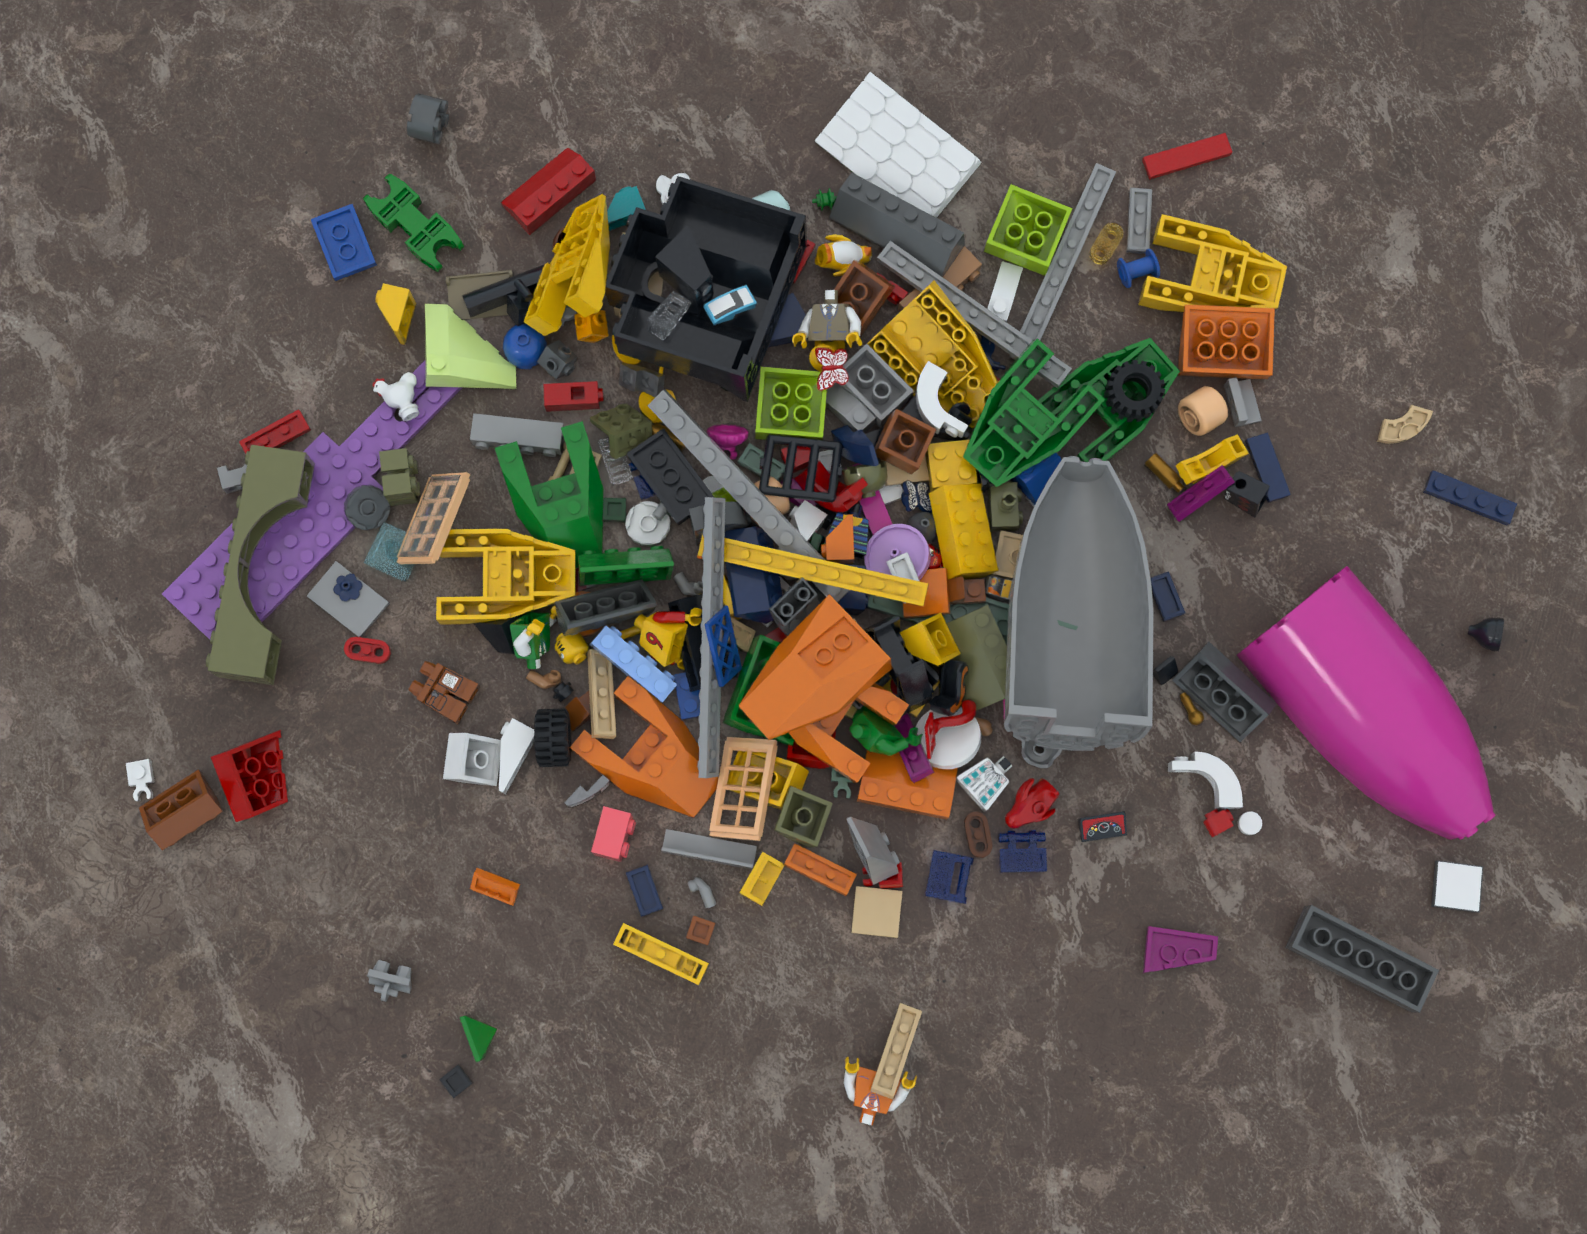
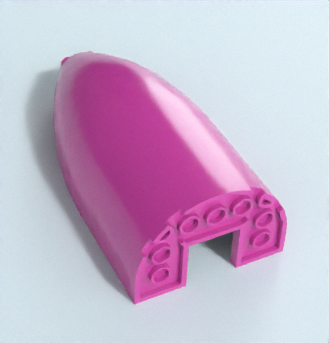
(1374, 707)

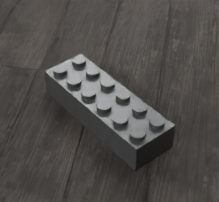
(1362, 959)

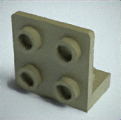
(624, 427)

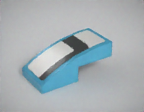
(728, 304)

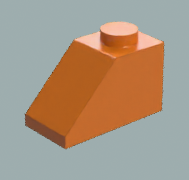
(840, 543)

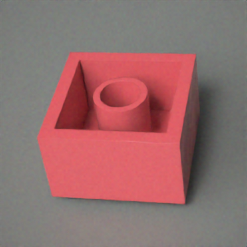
(613, 834)

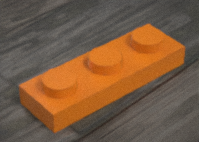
(820, 869)

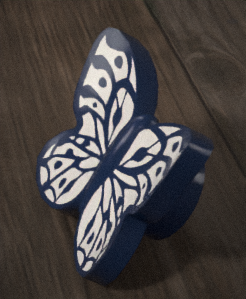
(916, 496)

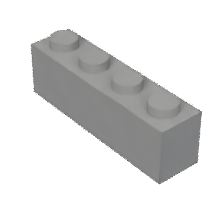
(530, 434)

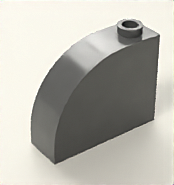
(734, 519)

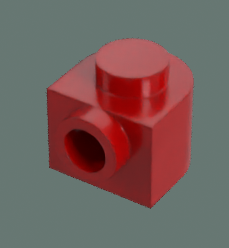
(1218, 822)

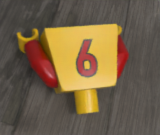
(665, 633)

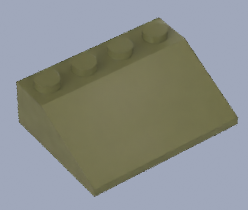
(984, 653)

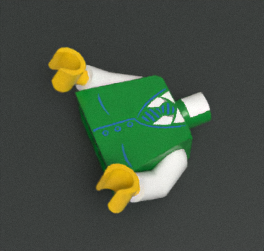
(532, 636)

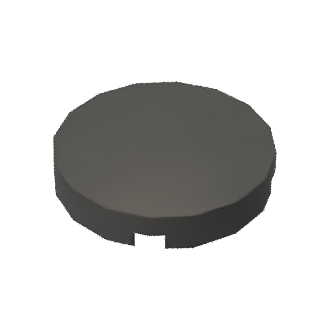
(366, 507)

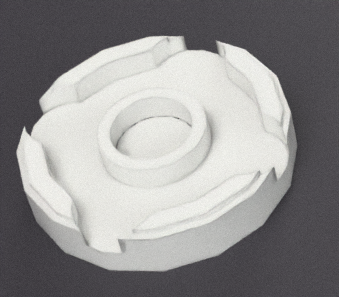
(645, 528)

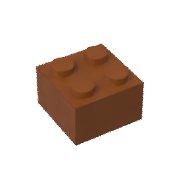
(904, 441)

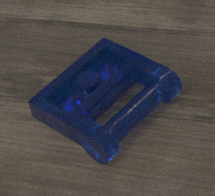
(941, 876)

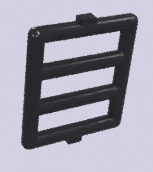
(808, 493)

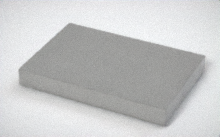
(354, 614)

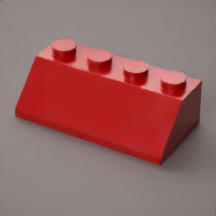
(549, 190)

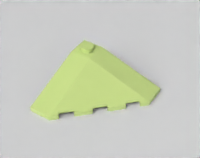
(459, 355)

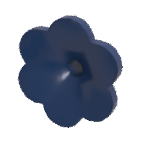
(350, 592)

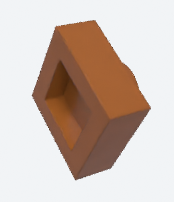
(700, 930)

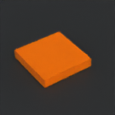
(936, 598)

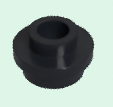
(562, 691)

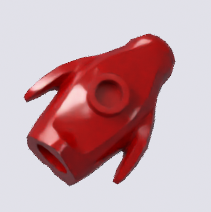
(1032, 803)

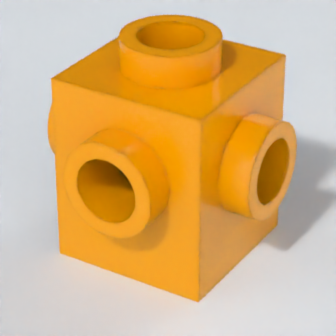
(591, 328)

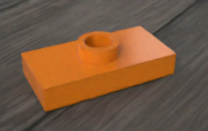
(495, 886)

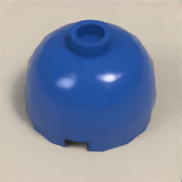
(523, 346)

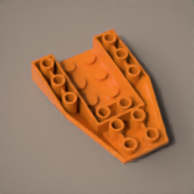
(814, 672)

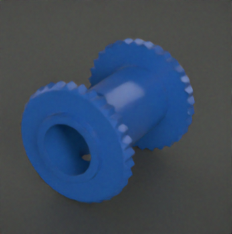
(1138, 268)

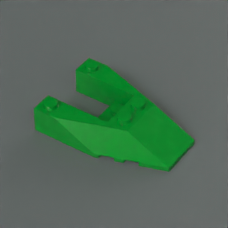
(1096, 375)
(1017, 428)
(562, 509)

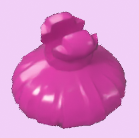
(728, 437)

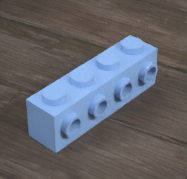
(632, 663)

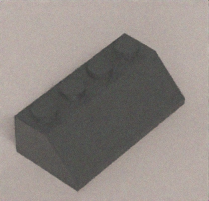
(604, 607)
(1224, 692)

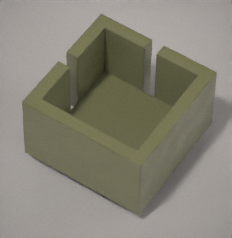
(400, 483)

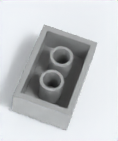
(876, 384)

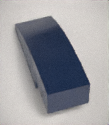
(855, 446)

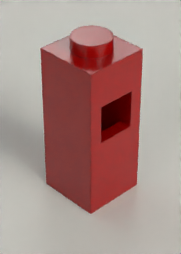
(572, 396)

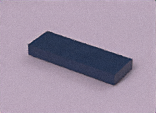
(1268, 466)

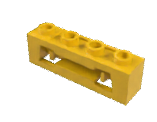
(661, 954)

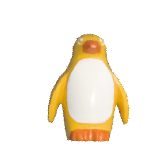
(841, 253)

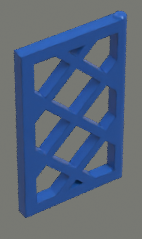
(713, 640)

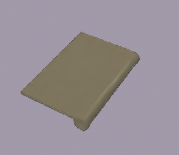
(467, 283)

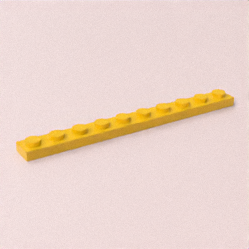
(823, 571)

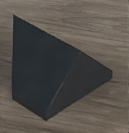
(499, 634)

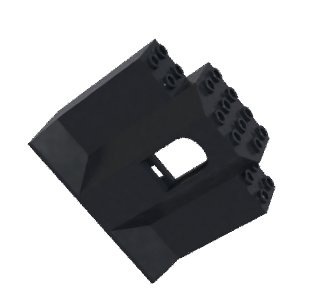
(741, 246)

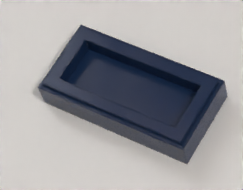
(1166, 597)
(644, 890)

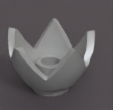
(1040, 760)

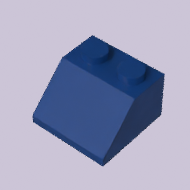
(1035, 478)

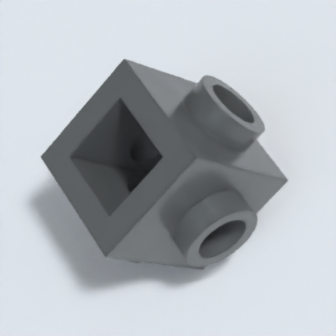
(558, 359)

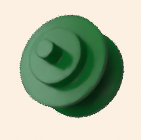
(825, 199)

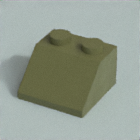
(803, 817)

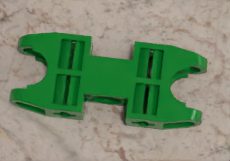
(402, 211)

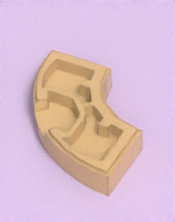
(1405, 427)

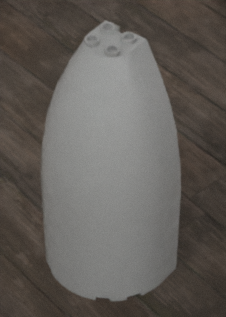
(1088, 569)

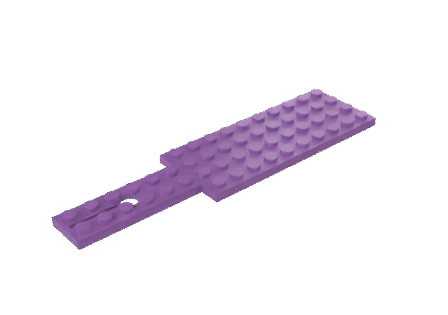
(307, 535)

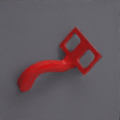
(934, 725)

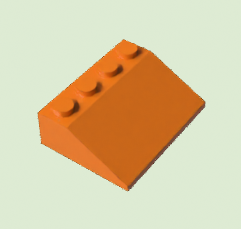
(1227, 342)
(890, 786)

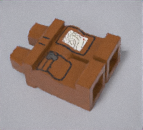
(437, 689)

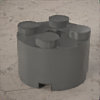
(427, 118)

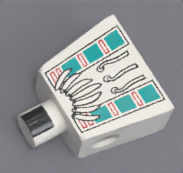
(985, 781)

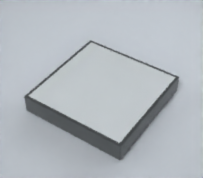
(1457, 886)

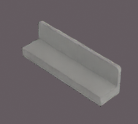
(709, 849)

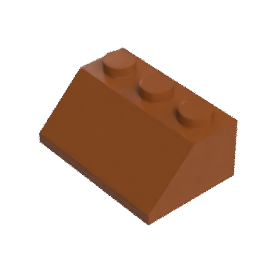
(180, 810)

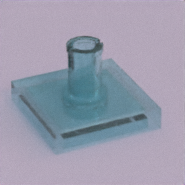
(385, 551)

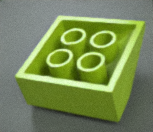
(1027, 230)
(790, 404)

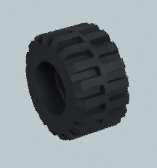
(1134, 373)
(552, 737)

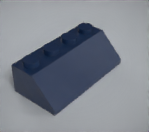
(752, 589)

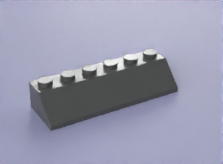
(888, 218)

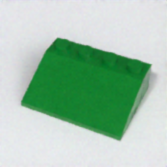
(625, 567)
(756, 658)

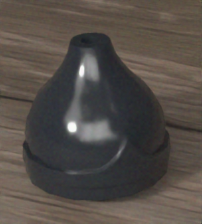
(1488, 633)

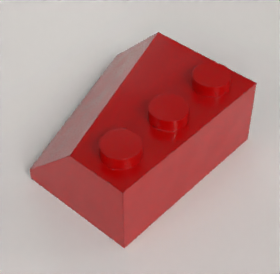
(252, 776)

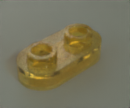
(1105, 244)

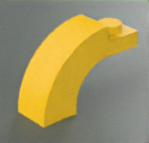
(1224, 454)

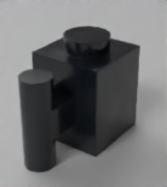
(519, 302)

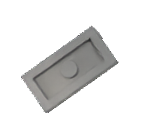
(1242, 402)

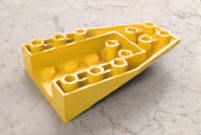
(937, 333)

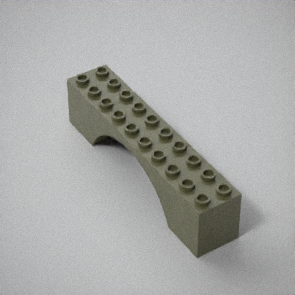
(272, 488)

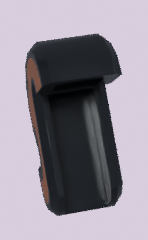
(951, 688)

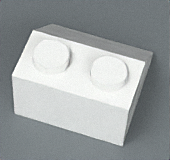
(472, 759)

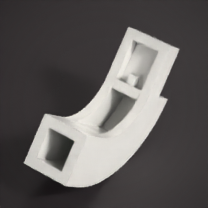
(929, 406)
(1222, 778)

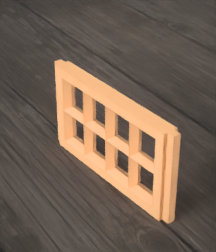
(736, 831)

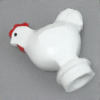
(399, 395)

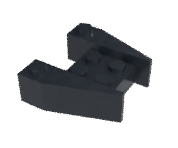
(907, 675)

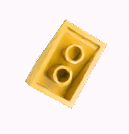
(784, 775)

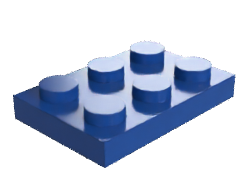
(343, 242)

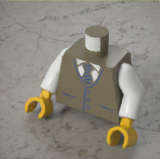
(829, 322)

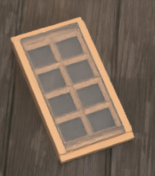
(433, 518)

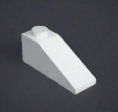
(1005, 290)
(515, 746)

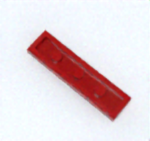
(1187, 156)

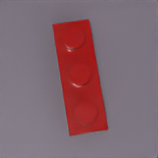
(278, 433)

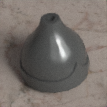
(925, 524)

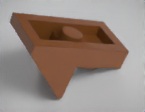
(966, 591)
(579, 711)

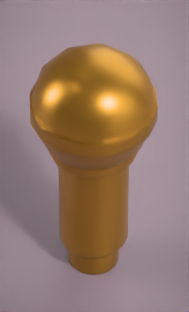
(1194, 715)

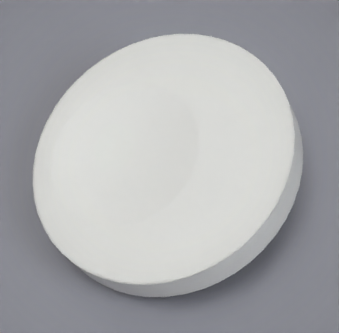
(954, 744)

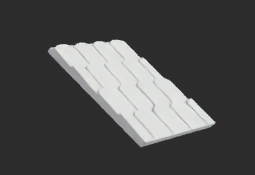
(897, 147)

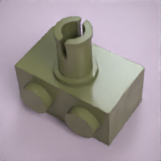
(1004, 507)

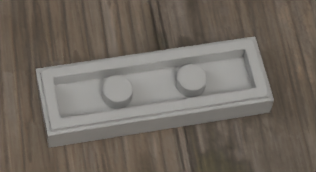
(1139, 220)

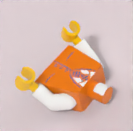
(858, 1086)

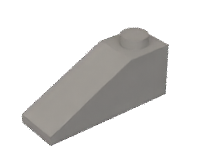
(849, 409)

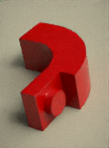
(846, 495)

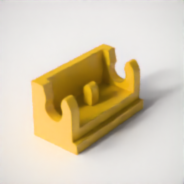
(762, 879)

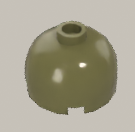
(874, 476)

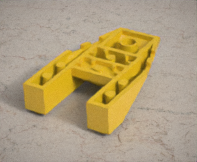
(576, 271)
(1224, 271)
(517, 575)

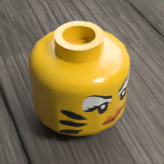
(571, 648)

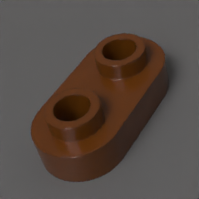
(979, 834)

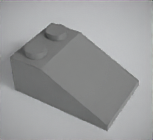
(873, 850)

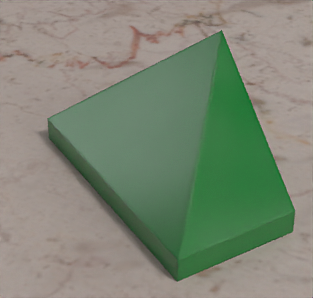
(478, 1036)

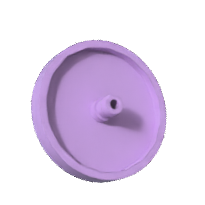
(893, 542)

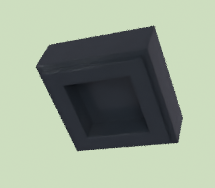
(456, 1081)

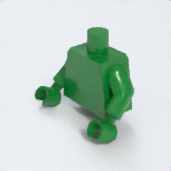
(879, 735)

